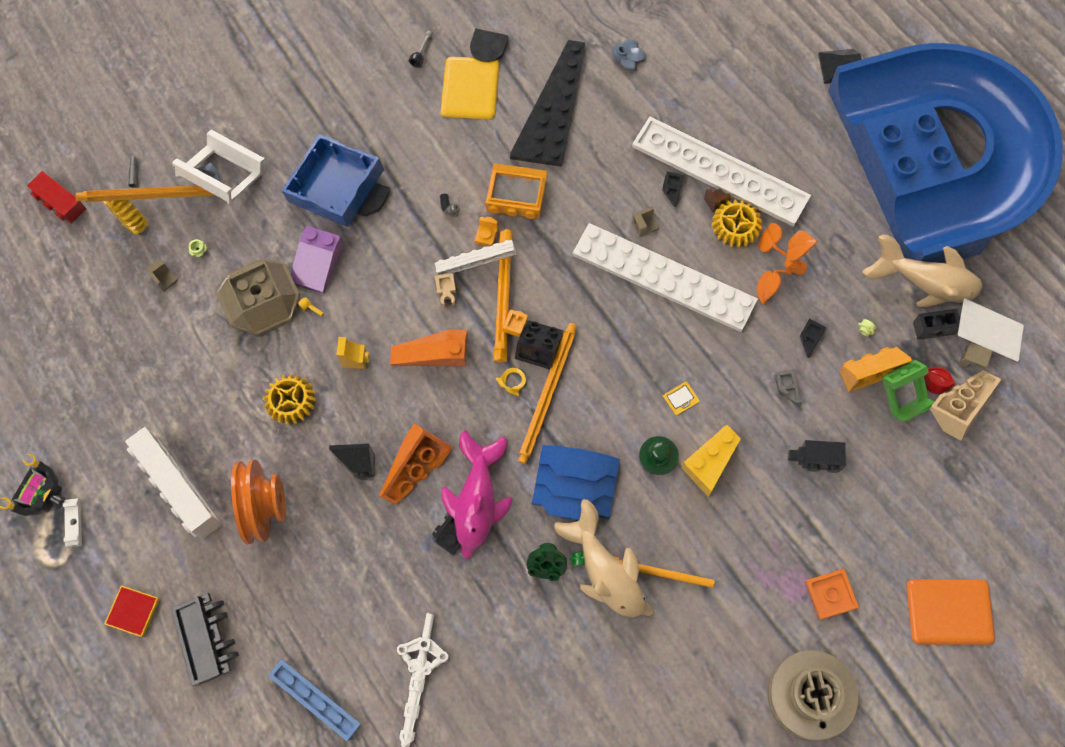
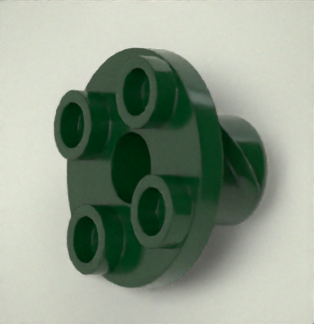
(658, 455)
(546, 562)

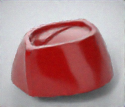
(938, 380)

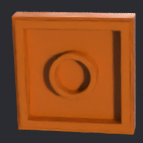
(831, 594)

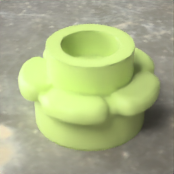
(194, 244)
(866, 328)

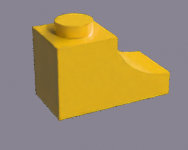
(352, 354)

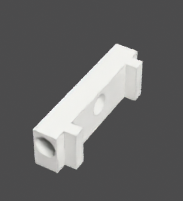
(73, 533)

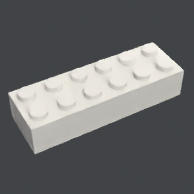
(173, 484)

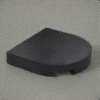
(488, 45)
(375, 200)

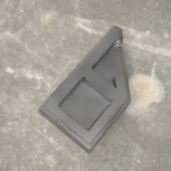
(788, 386)

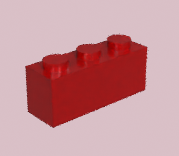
(55, 197)

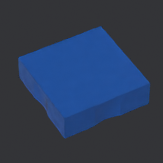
(333, 180)

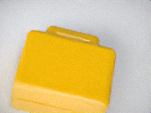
(469, 88)

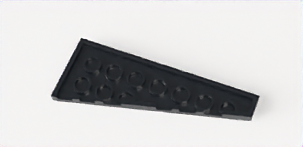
(548, 125)

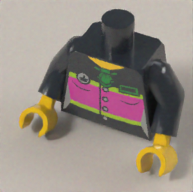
(37, 491)

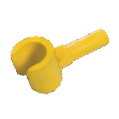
(304, 303)

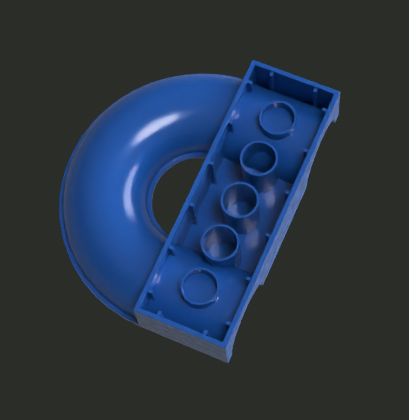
(911, 162)

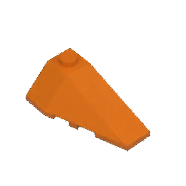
(438, 349)
(415, 459)

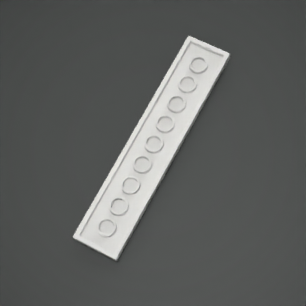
(721, 171)
(665, 277)

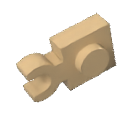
(445, 286)

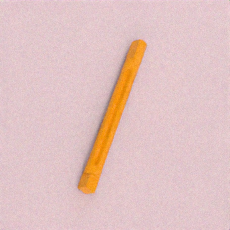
(501, 344)

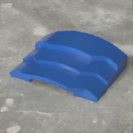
(572, 475)

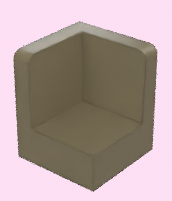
(644, 221)
(161, 275)
(975, 354)

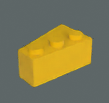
(711, 459)

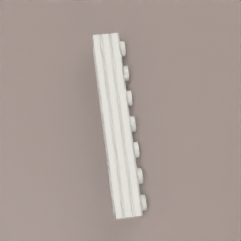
(476, 258)

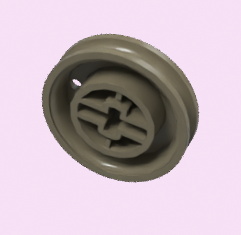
(791, 698)

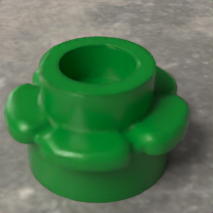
(577, 558)

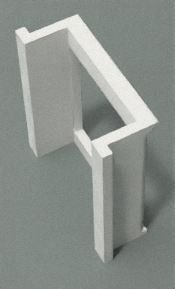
(229, 150)

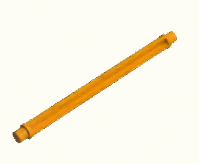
(141, 193)
(547, 393)

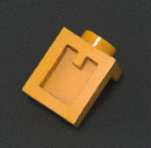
(486, 232)
(515, 323)

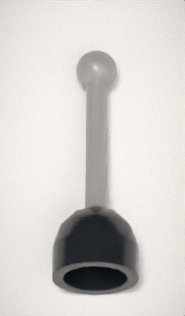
(416, 59)

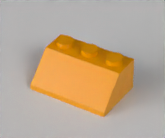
(872, 367)

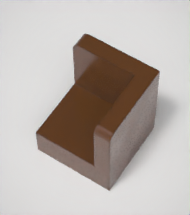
(716, 198)

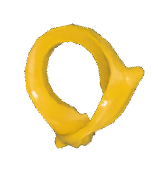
(514, 390)

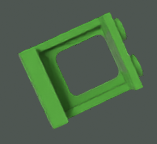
(910, 372)

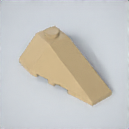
(963, 404)

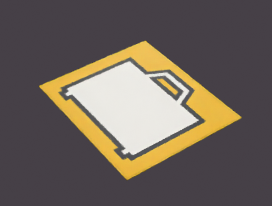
(681, 398)

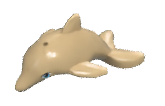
(941, 280)
(610, 580)

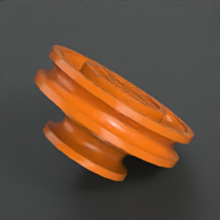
(256, 501)

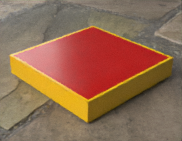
(132, 611)

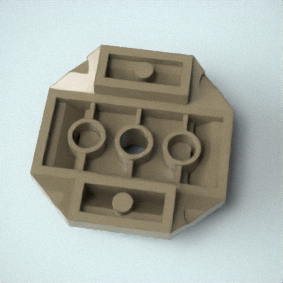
(269, 308)

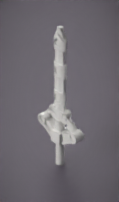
(419, 668)

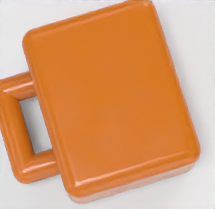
(950, 612)

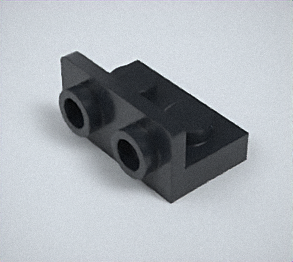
(446, 536)

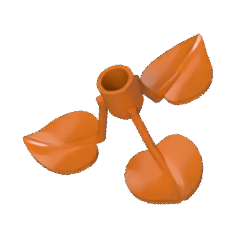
(798, 246)

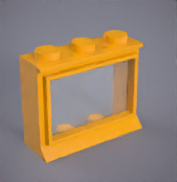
(516, 191)

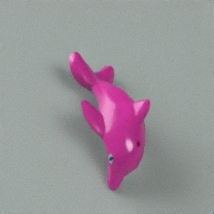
(475, 507)

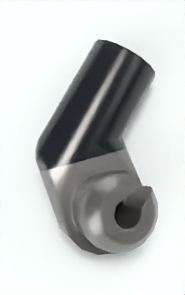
(448, 208)

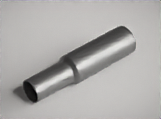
(132, 181)

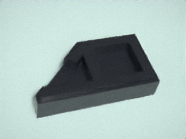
(672, 186)
(811, 335)

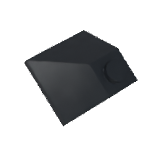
(832, 59)
(356, 458)

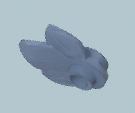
(628, 54)

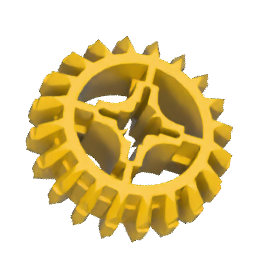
(127, 215)
(723, 220)
(284, 405)

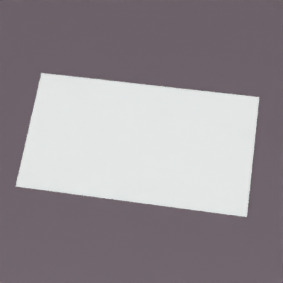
(990, 330)

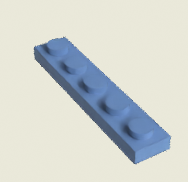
(314, 700)

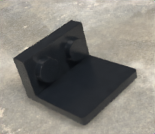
(538, 344)

